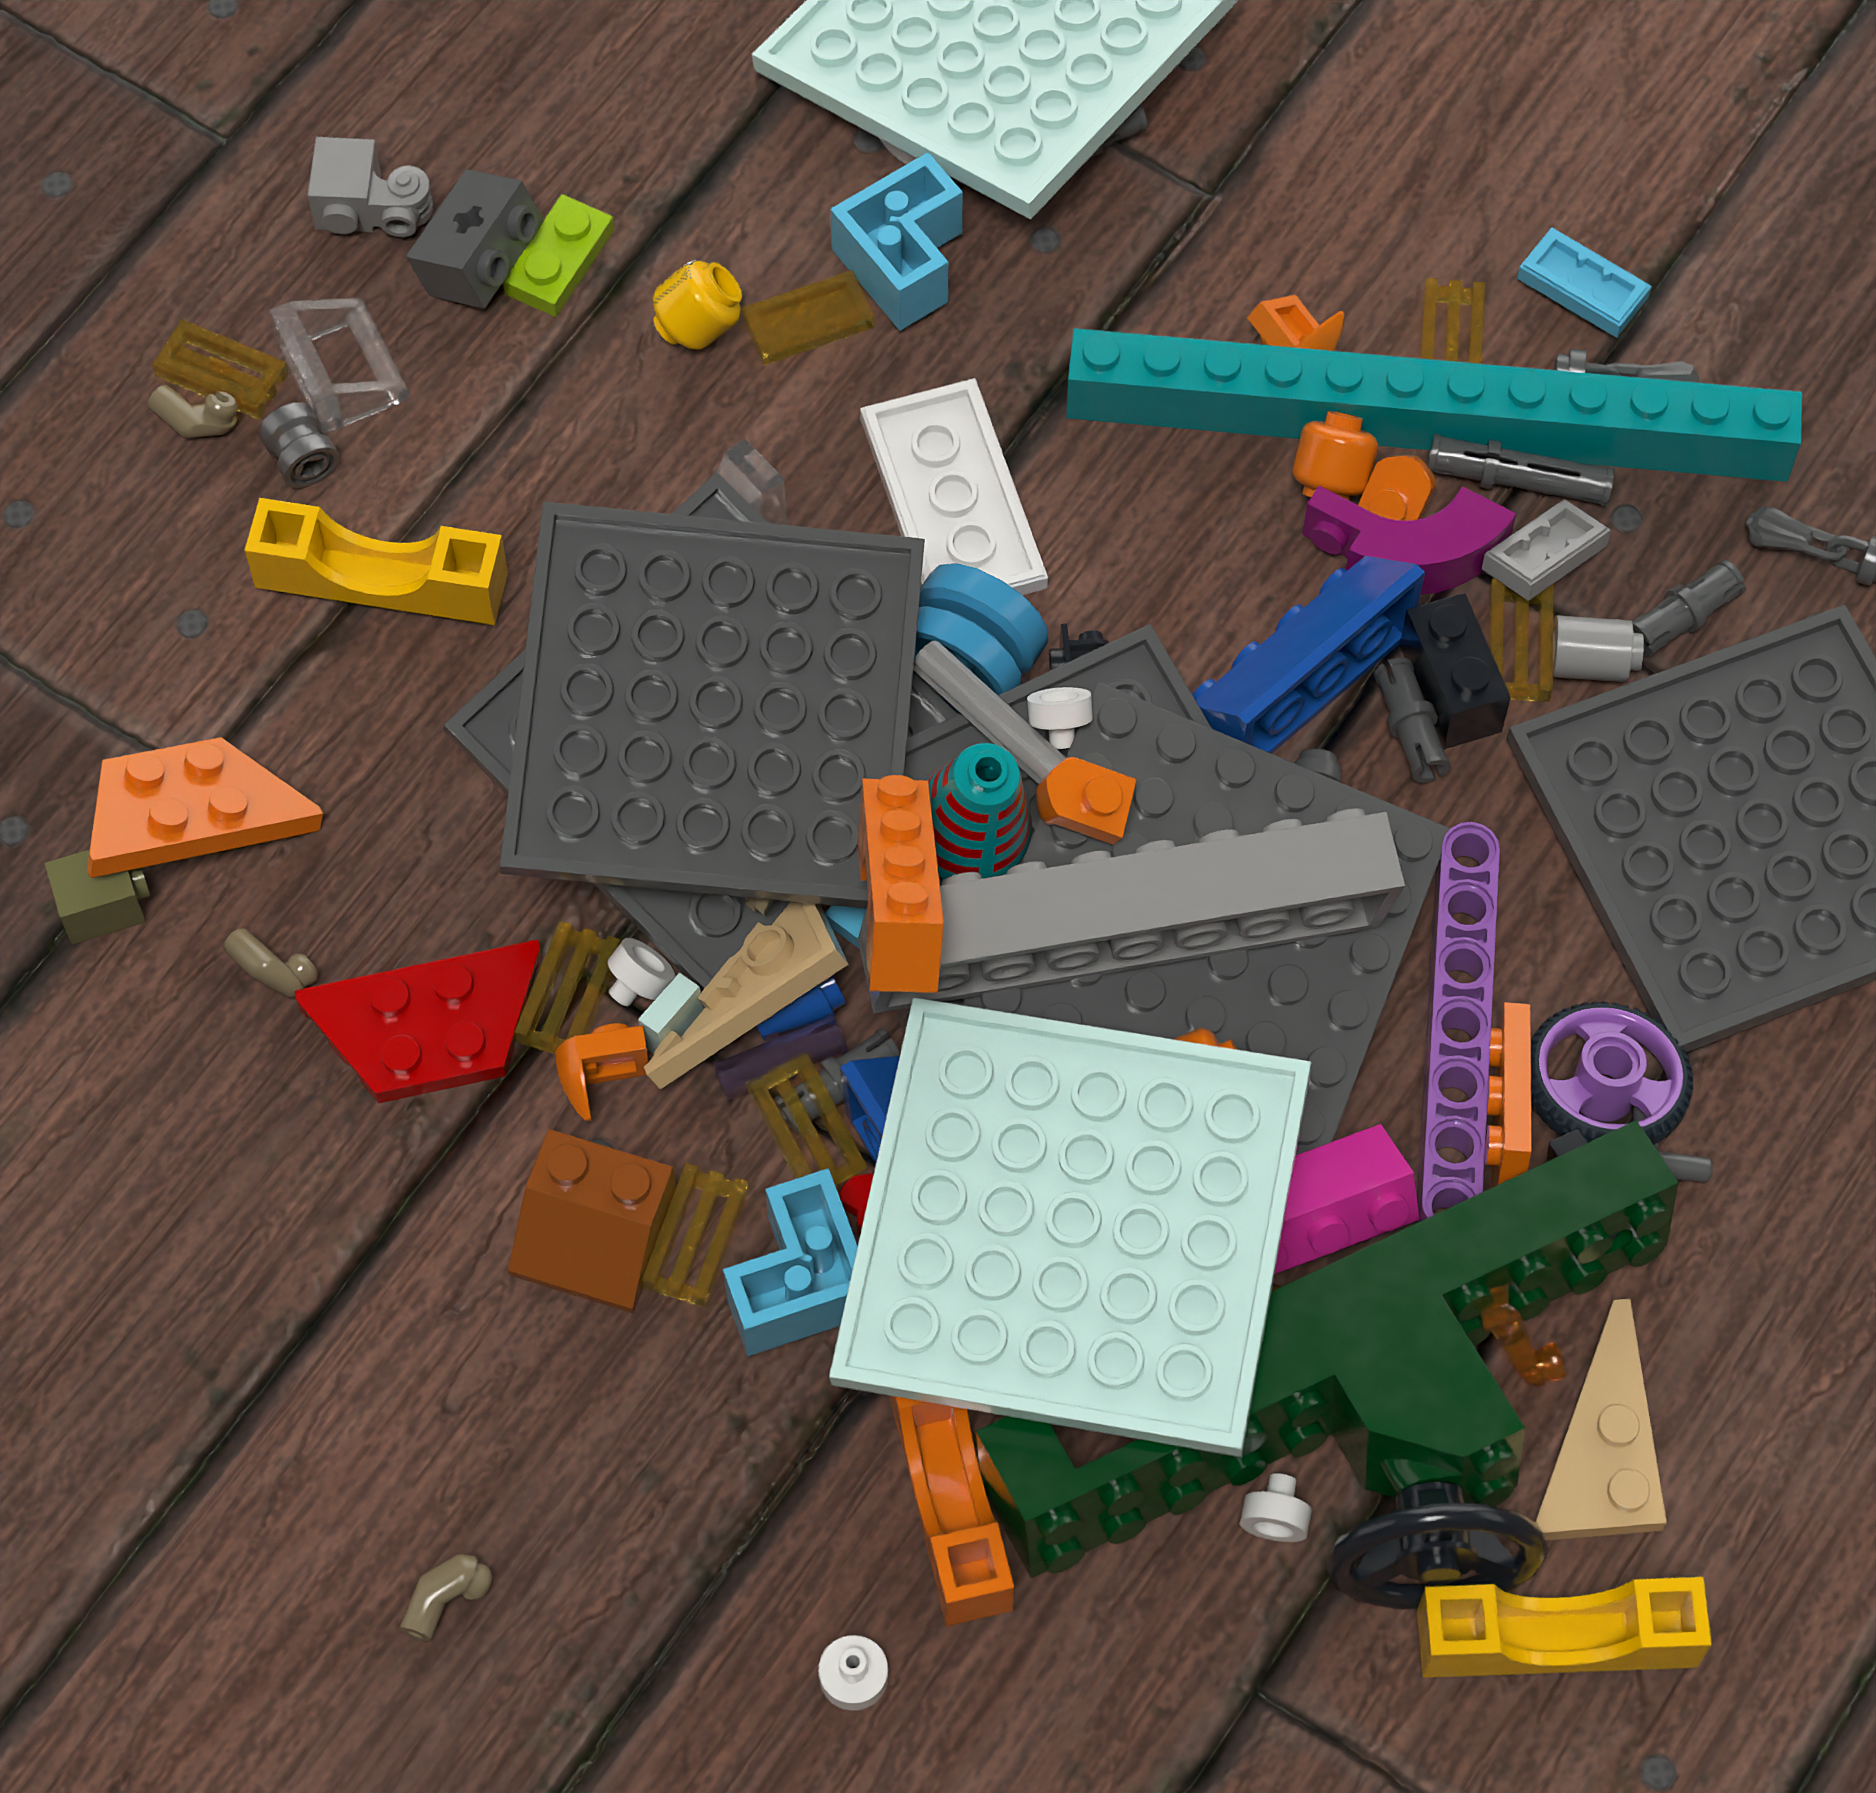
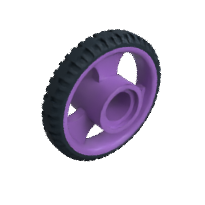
(1610, 1051)

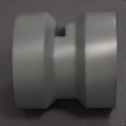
(301, 450)

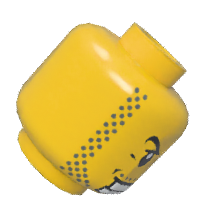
(697, 304)

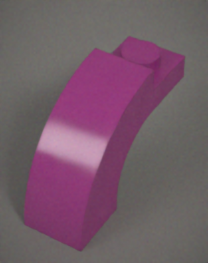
(1444, 545)

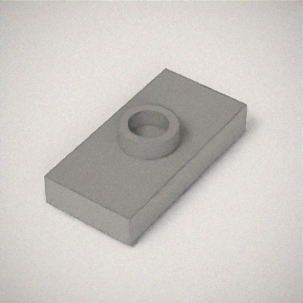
(1546, 549)

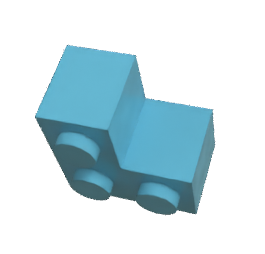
(893, 238)
(806, 1281)

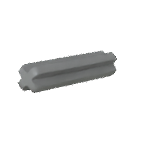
(986, 710)

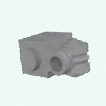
(352, 197)

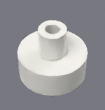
(1060, 713)
(638, 972)
(1276, 1512)
(854, 1687)

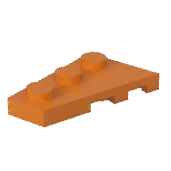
(1509, 1095)

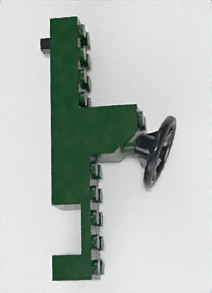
(1390, 1370)

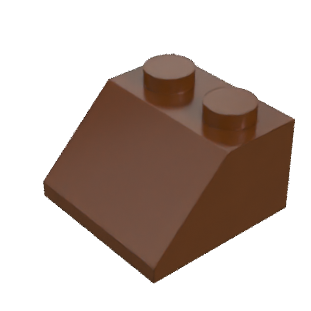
(590, 1220)

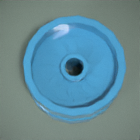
(981, 624)

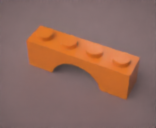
(902, 885)
(954, 1511)

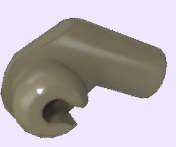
(194, 421)
(266, 967)
(437, 1587)

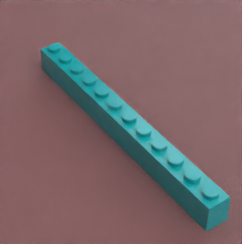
(1411, 399)

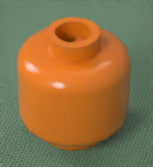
(1335, 455)

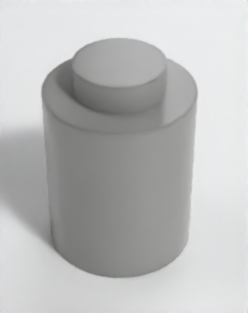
(1595, 648)

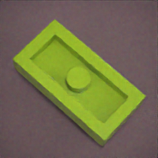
(558, 255)

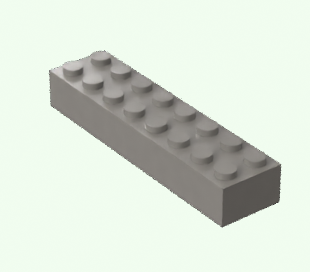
(1159, 905)

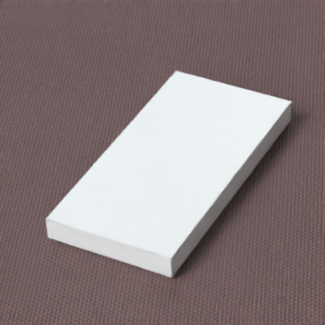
(953, 484)

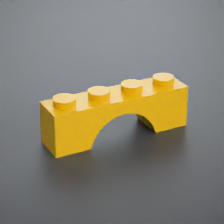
(311, 555)
(1625, 1628)

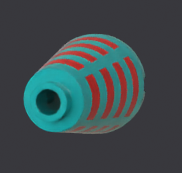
(979, 812)

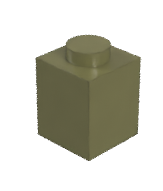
(95, 904)

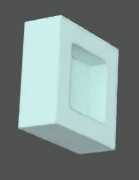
(672, 1010)

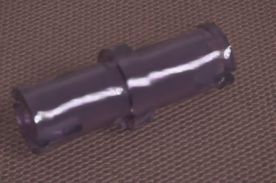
(817, 1039)

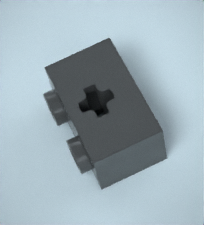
(475, 238)

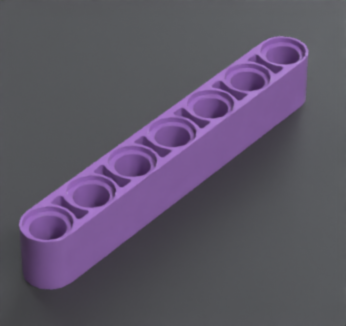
(1460, 1007)

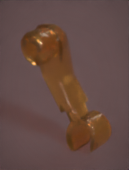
(1511, 1332)

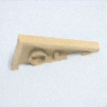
(754, 984)
(1608, 1461)

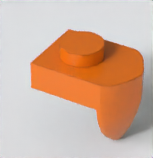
(1290, 324)
(1399, 488)
(1086, 799)
(598, 1057)

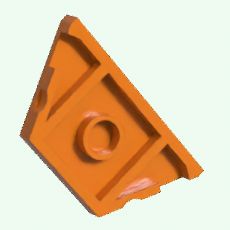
(190, 805)

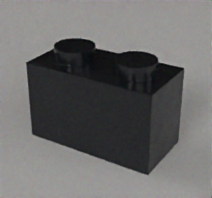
(1455, 670)

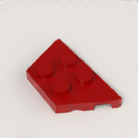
(427, 1021)

